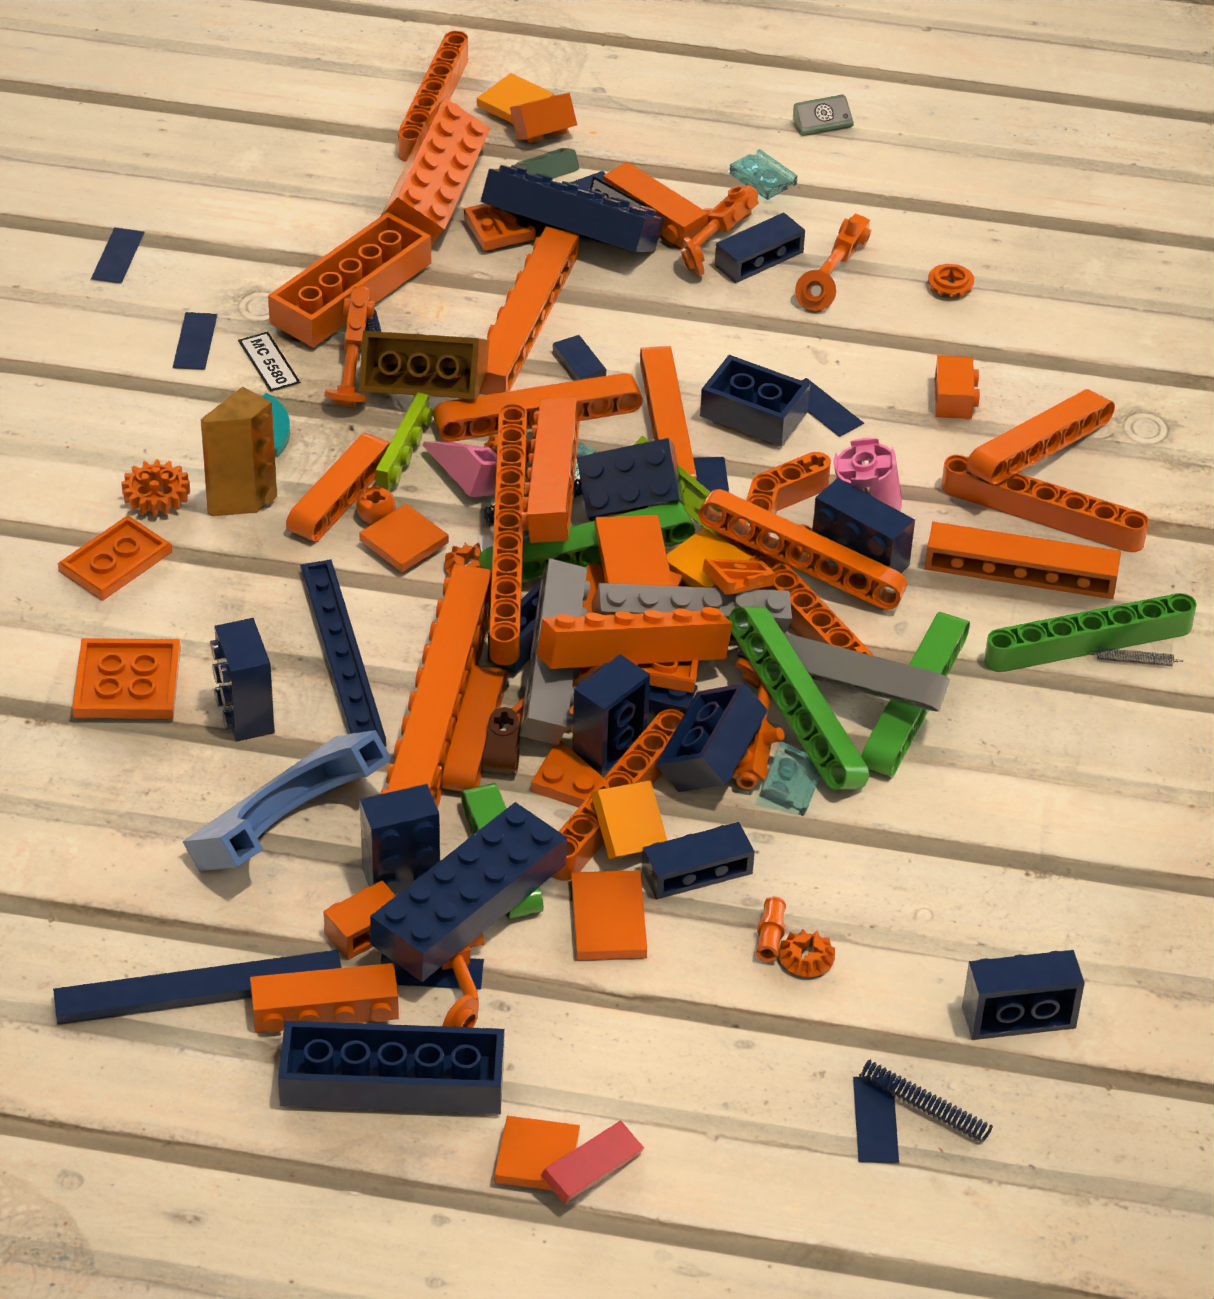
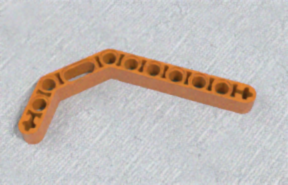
(775, 491)

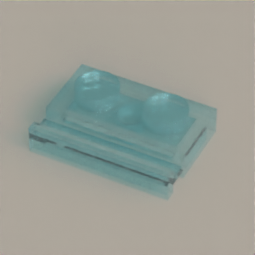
(763, 174)
(790, 779)

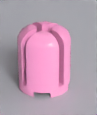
(879, 474)

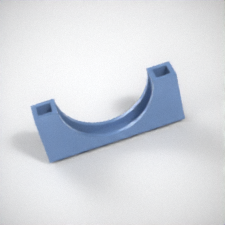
(235, 833)

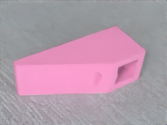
(468, 465)

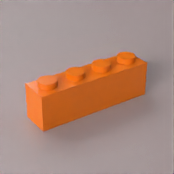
(680, 215)
(325, 996)

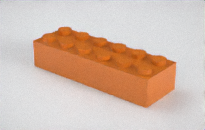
(437, 169)
(375, 257)

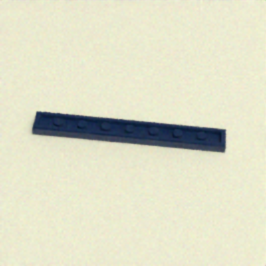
(341, 648)
(178, 988)

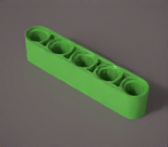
(480, 807)

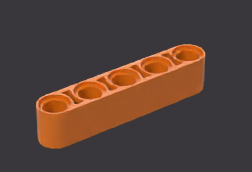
(337, 488)
(481, 698)

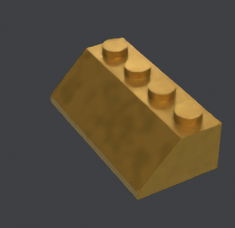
(423, 364)
(239, 455)

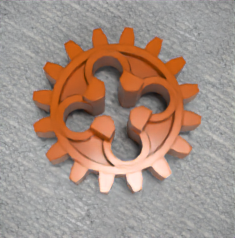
(155, 487)

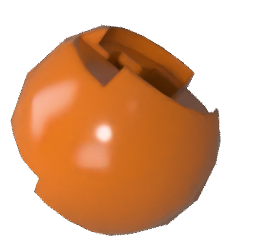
(375, 504)

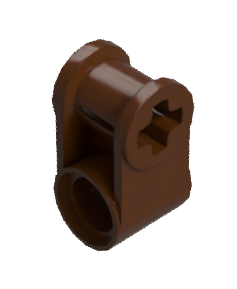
(502, 747)

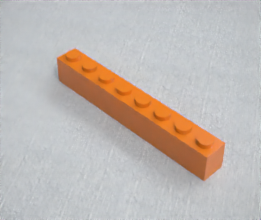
(528, 307)
(551, 470)

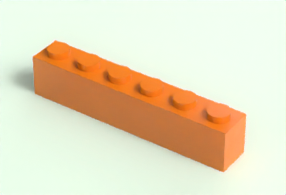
(1022, 560)
(638, 637)

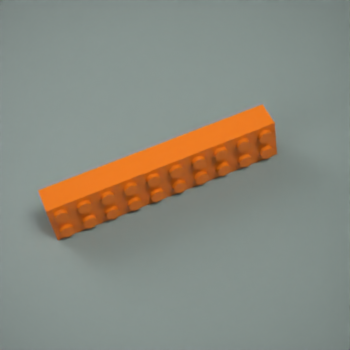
(442, 682)

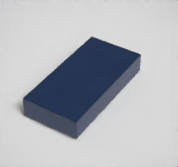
(578, 358)

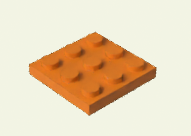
(126, 678)

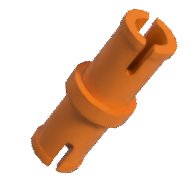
(771, 929)

